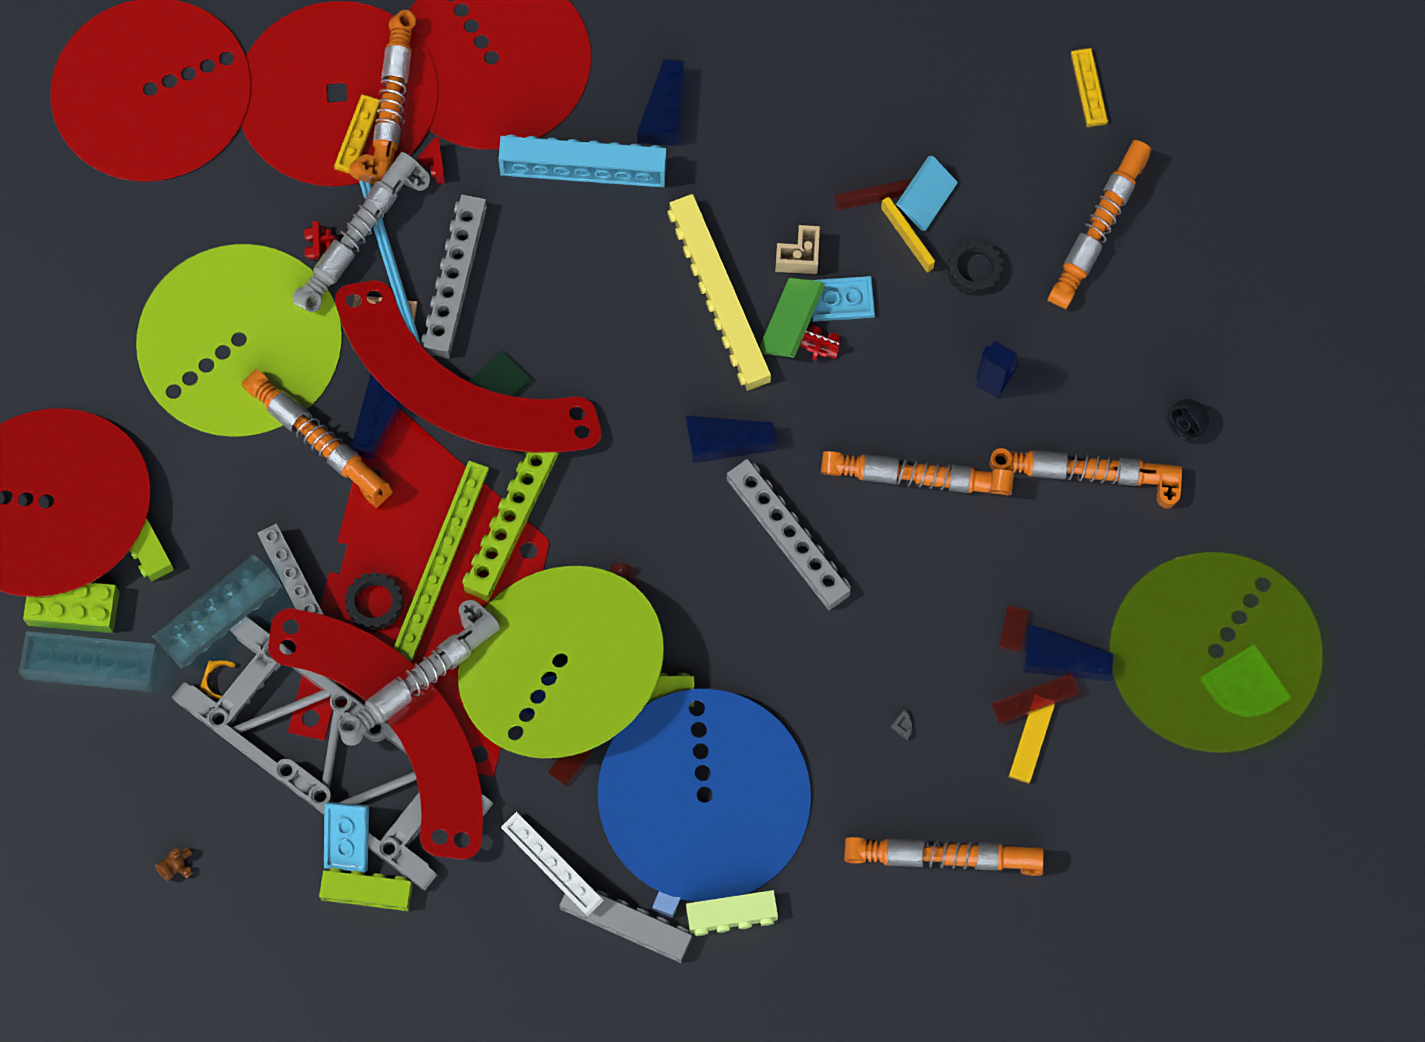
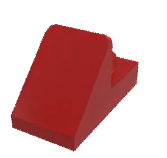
(432, 157)

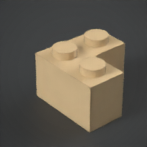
(800, 256)

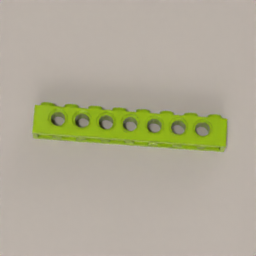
(485, 586)

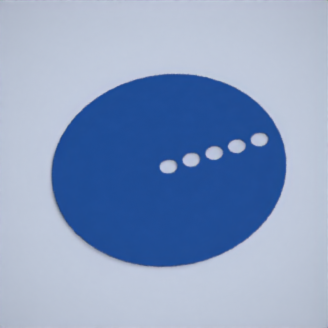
(696, 846)

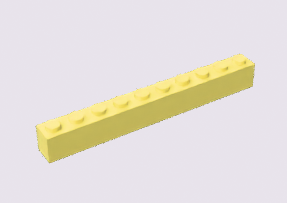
(719, 292)

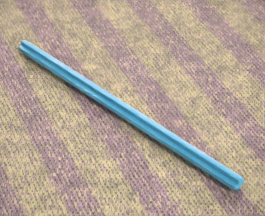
(392, 270)

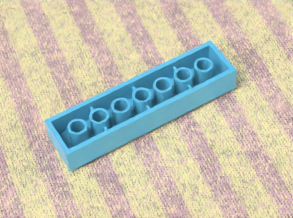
(582, 161)

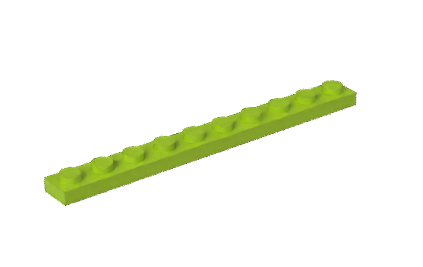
(440, 560)

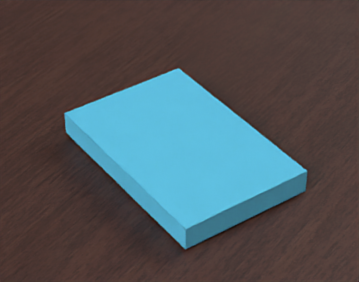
(926, 193)
(845, 299)
(346, 836)

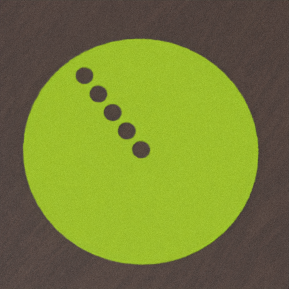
(226, 294)
(610, 669)

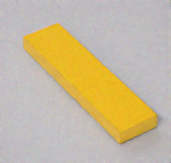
(1089, 87)
(357, 133)
(908, 234)
(1030, 744)

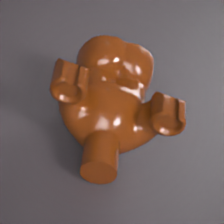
(173, 863)

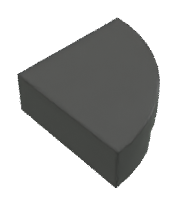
(903, 725)

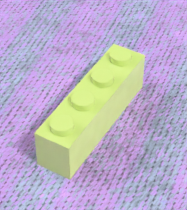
(732, 912)

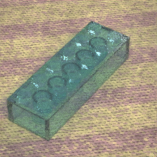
(217, 611)
(89, 661)

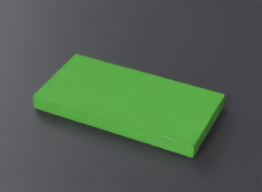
(791, 317)

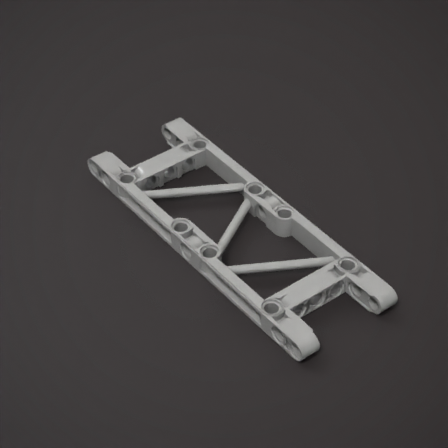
(300, 781)

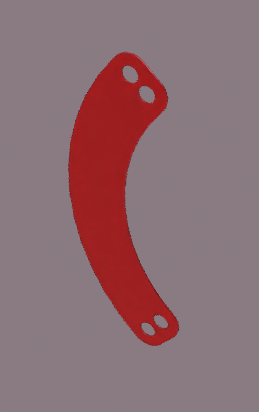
(444, 398)
(425, 726)

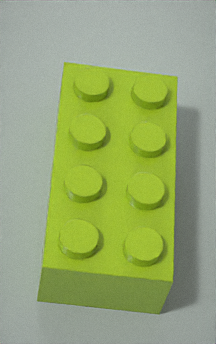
(81, 609)

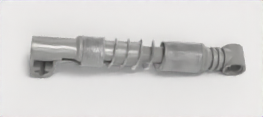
(376, 204)
(398, 692)

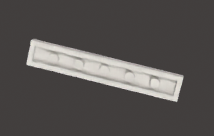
(552, 864)

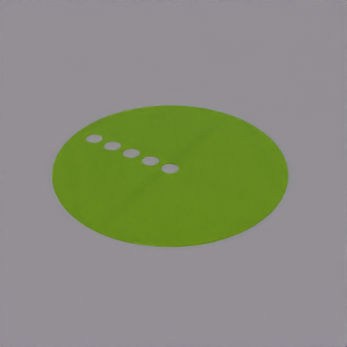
(1205, 701)

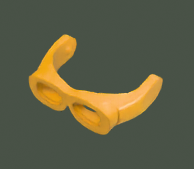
(210, 667)

